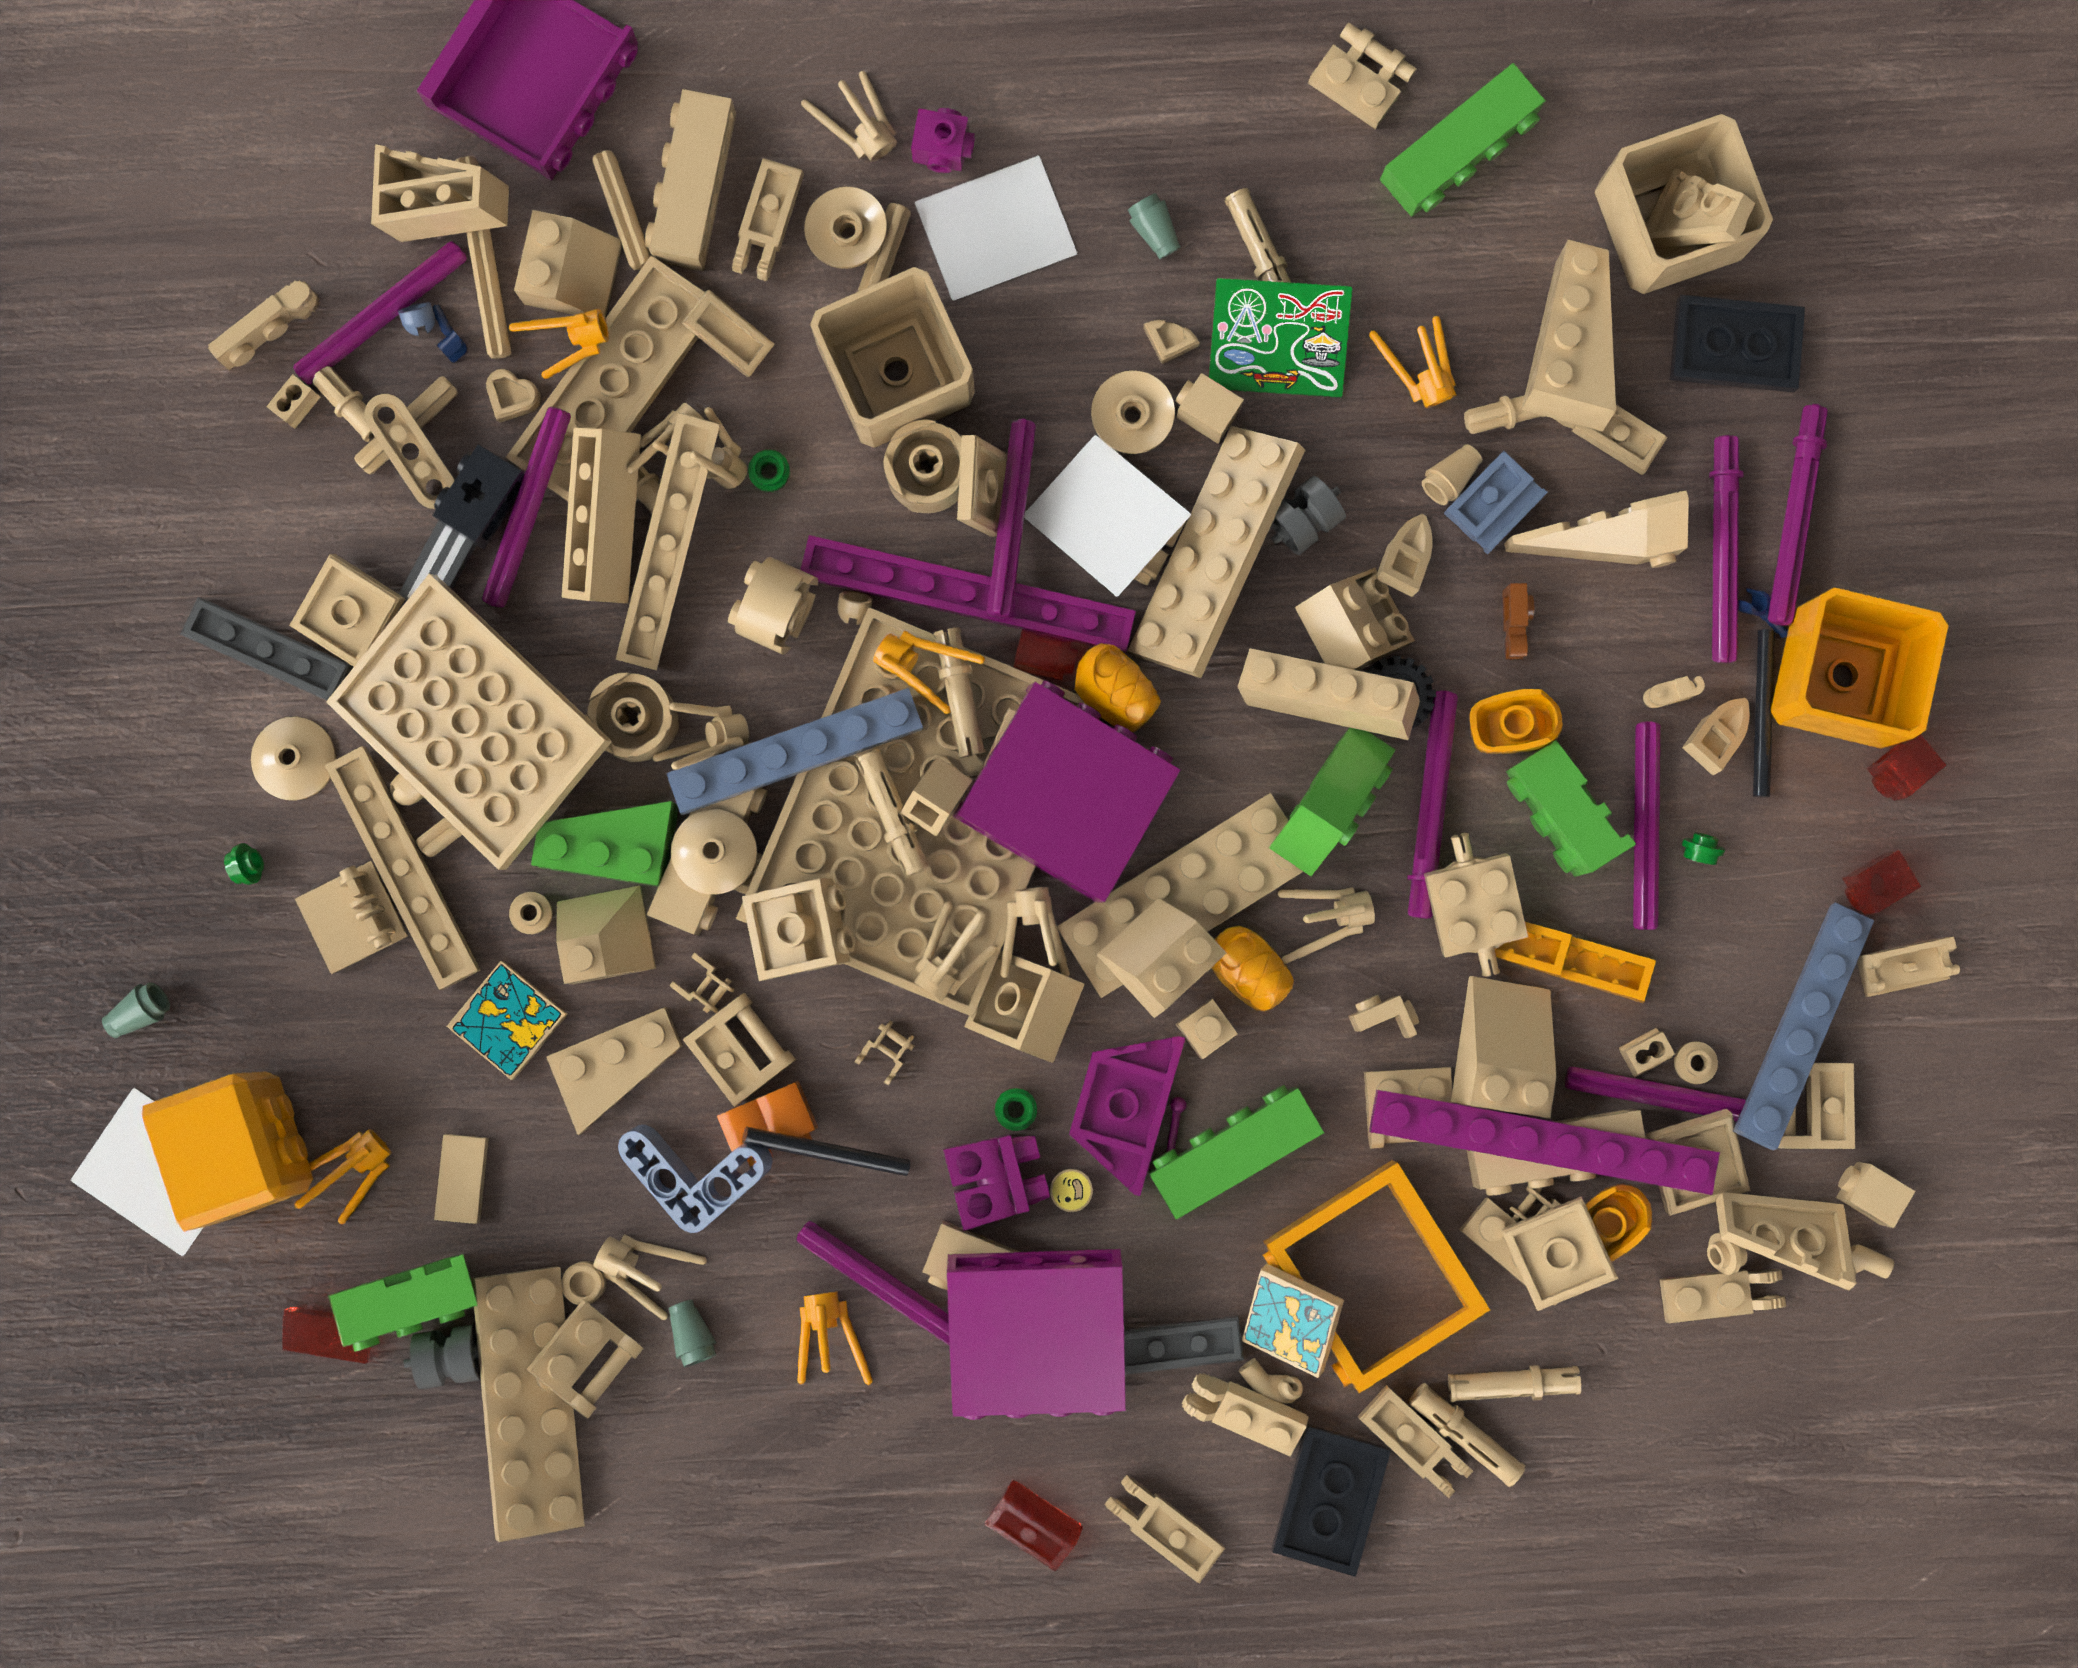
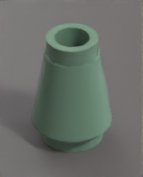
(1154, 225)
(136, 1010)
(690, 1334)

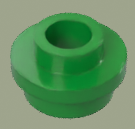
(766, 458)
(1703, 848)
(244, 864)
(1006, 1119)

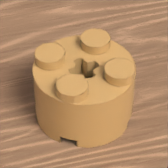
(902, 465)
(773, 604)
(656, 722)

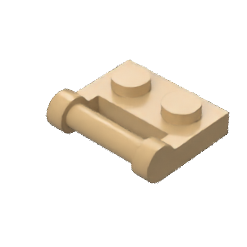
(728, 1059)
(1423, 1083)
(1828, 1110)
(572, 1352)

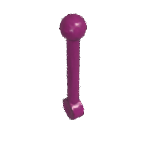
(1178, 1106)

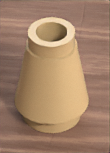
(1450, 476)

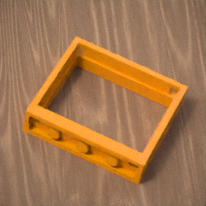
(1432, 1237)

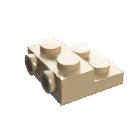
(798, 928)

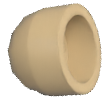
(853, 605)
(404, 792)

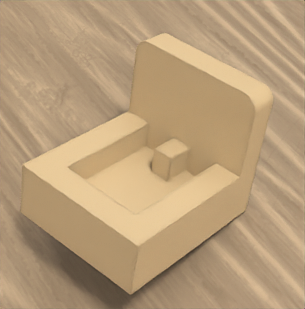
(1374, 1011)

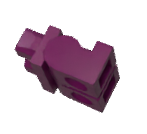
(998, 1179)

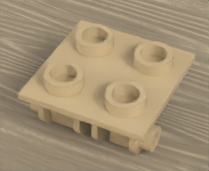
(351, 917)

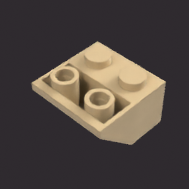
(1355, 622)

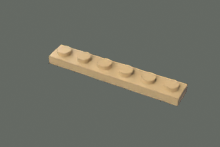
(667, 542)
(402, 868)

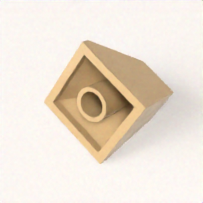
(603, 936)

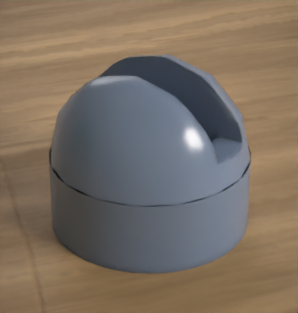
(417, 316)

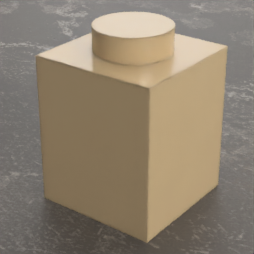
(1208, 407)
(936, 796)
(1206, 1028)
(1874, 1193)

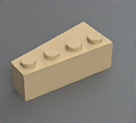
(1574, 349)

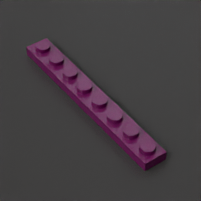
(964, 593)
(1544, 1142)

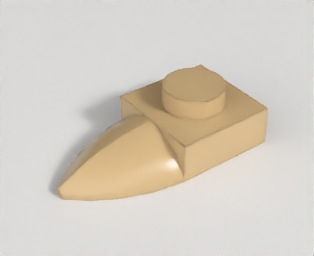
(1407, 556)
(1719, 735)

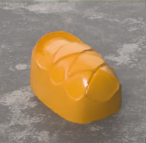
(1116, 687)
(1515, 722)
(1252, 969)
(1621, 1217)

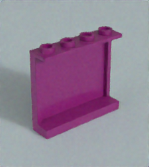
(528, 76)
(1068, 791)
(1036, 1333)

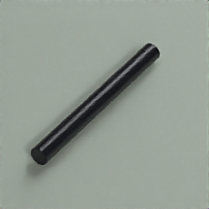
(1763, 716)
(825, 1151)

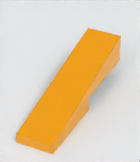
(1580, 962)

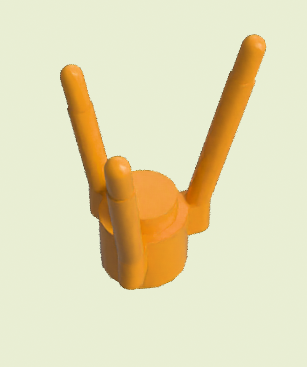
(585, 328)
(1435, 383)
(898, 657)
(365, 1153)
(822, 1313)

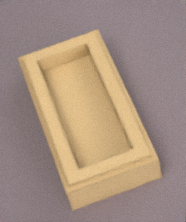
(728, 333)
(461, 1178)

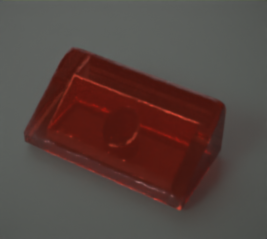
(317, 1335)
(1034, 1525)

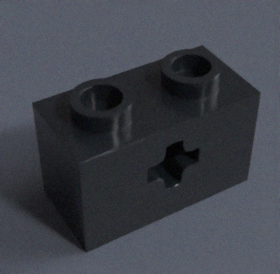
(476, 518)

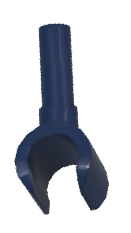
(452, 344)
(1760, 607)

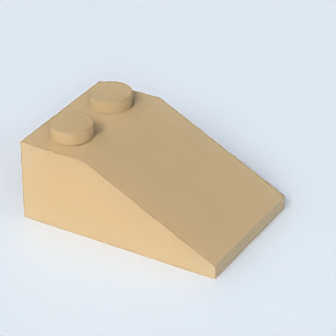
(1506, 1049)

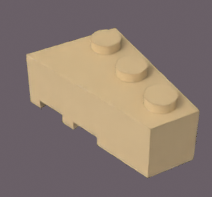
(434, 197)

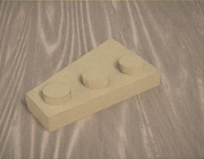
(1697, 213)
(609, 1065)
(1792, 1232)

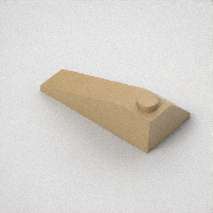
(1643, 533)

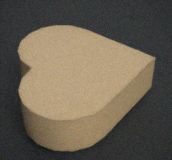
(511, 396)

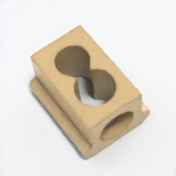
(299, 408)
(1643, 1042)

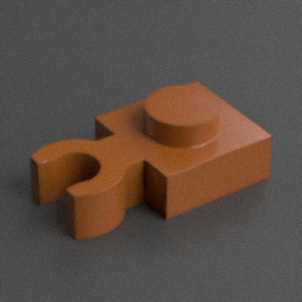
(1517, 610)

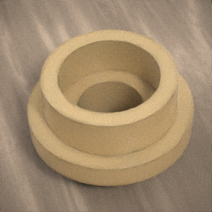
(543, 917)
(1683, 1058)
(1725, 1255)

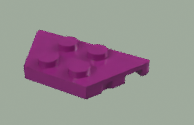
(1125, 1106)

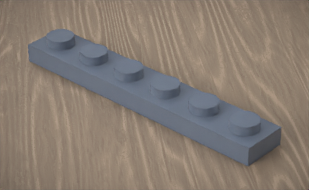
(795, 751)
(1803, 1026)

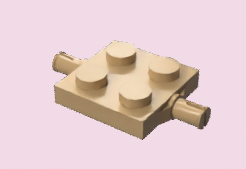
(1475, 904)

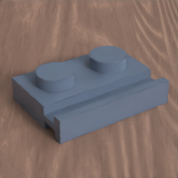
(1495, 502)

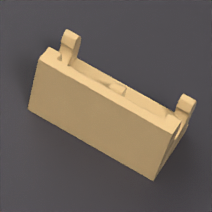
(1907, 966)

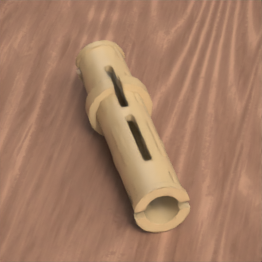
(1257, 240)
(960, 695)
(889, 806)
(1508, 1384)
(1452, 1423)

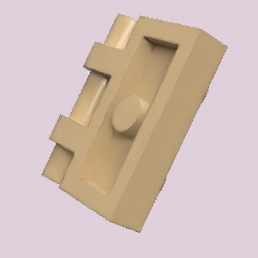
(1355, 85)

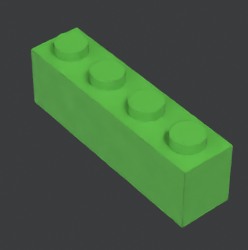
(1462, 141)
(1236, 1151)

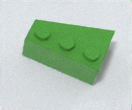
(1334, 800)
(1566, 811)
(610, 845)
(403, 1302)

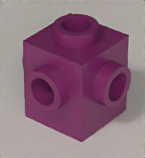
(942, 140)

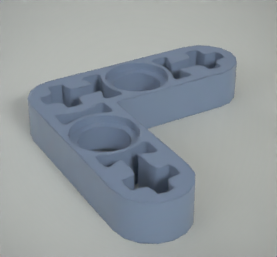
(701, 1192)

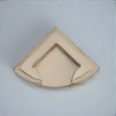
(1170, 339)

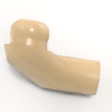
(1871, 1261)
(1276, 1387)

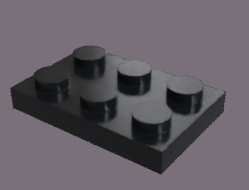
(1737, 343)
(1330, 1500)

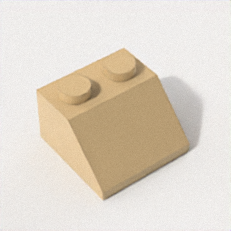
(567, 265)
(1161, 955)
(1026, 1008)

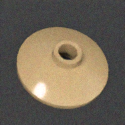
(840, 210)
(1137, 392)
(307, 772)
(735, 857)

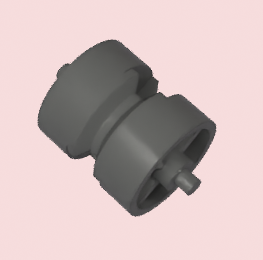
(1309, 512)
(440, 1356)

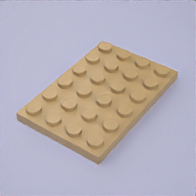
(468, 722)

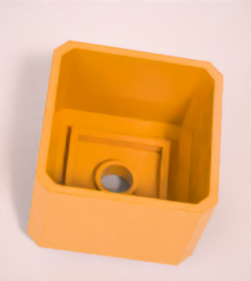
(1892, 661)
(227, 1148)

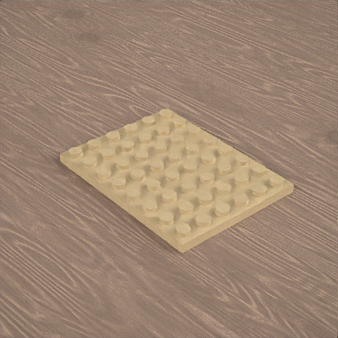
(837, 833)

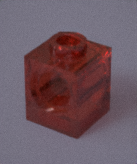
(1905, 768)
(1897, 878)

